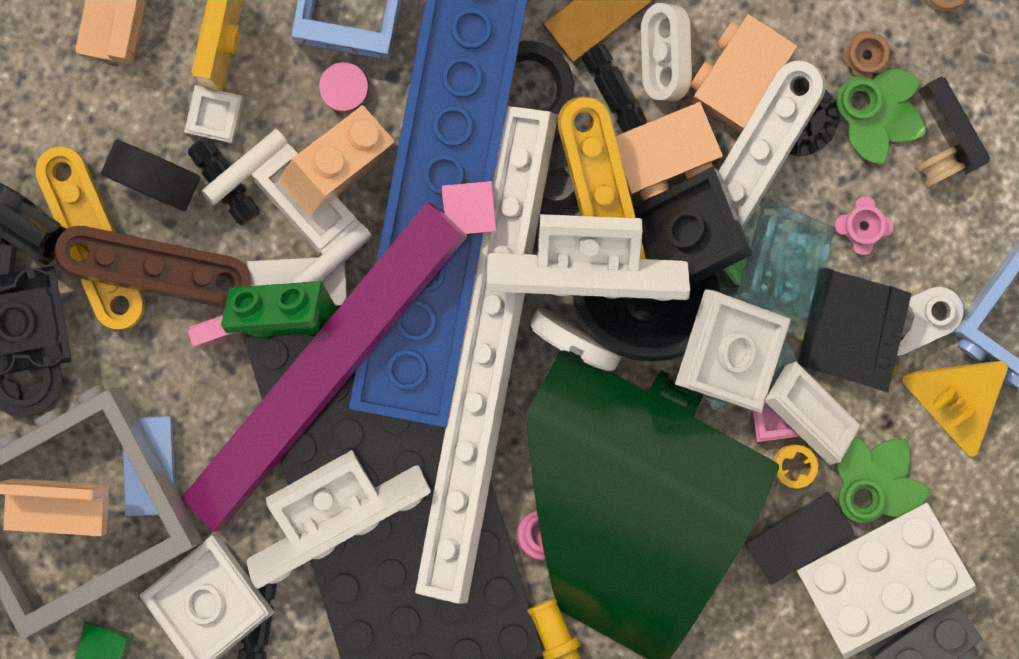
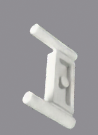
(330, 231)

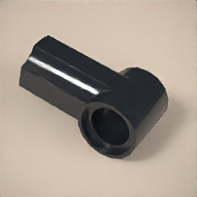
(27, 227)

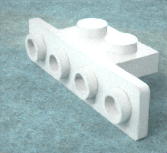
(588, 260)
(328, 510)

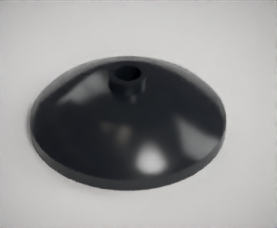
(640, 337)

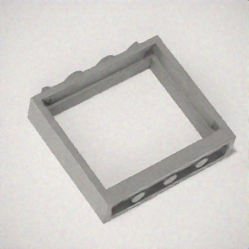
(155, 480)

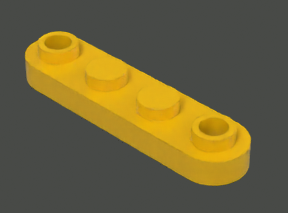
(595, 161)
(80, 204)

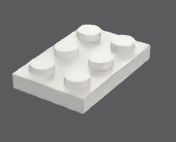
(886, 580)

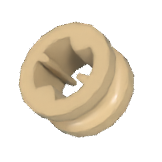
(940, 167)

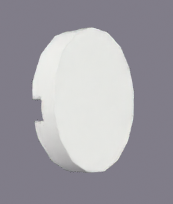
(572, 337)

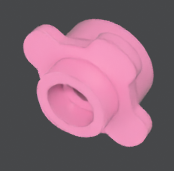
(877, 225)

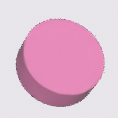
(344, 87)

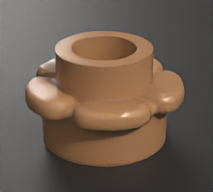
(876, 45)

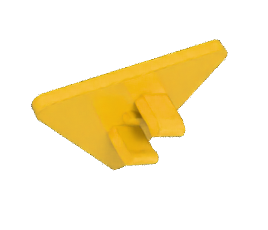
(960, 398)

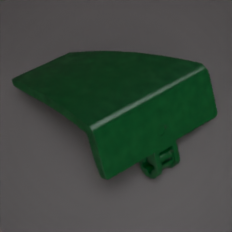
(637, 502)

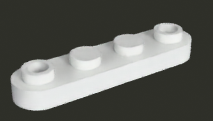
(770, 136)

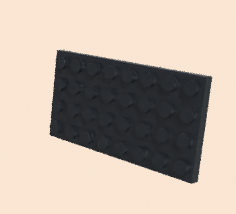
(374, 576)

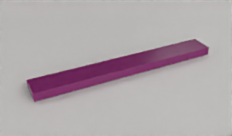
(324, 366)

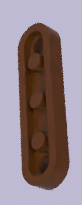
(149, 265)

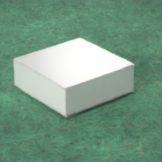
(214, 114)

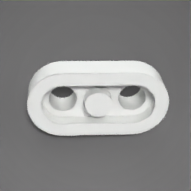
(666, 52)
(925, 326)

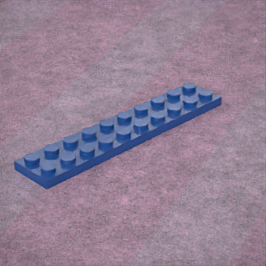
(445, 139)

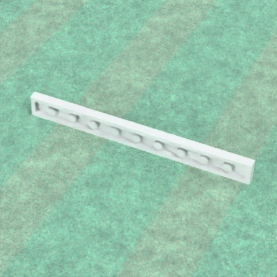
(485, 363)

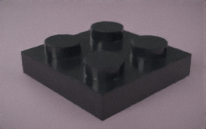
(694, 226)

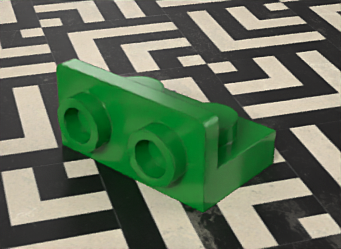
(278, 309)

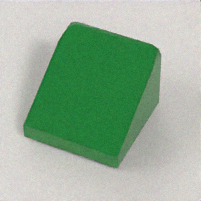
(103, 642)

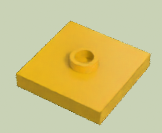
(217, 42)

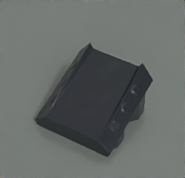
(31, 321)
(855, 329)

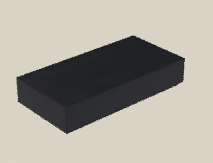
(954, 124)
(799, 538)

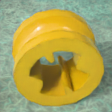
(800, 479)

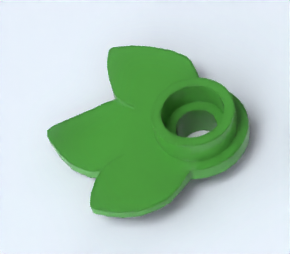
(887, 115)
(883, 476)

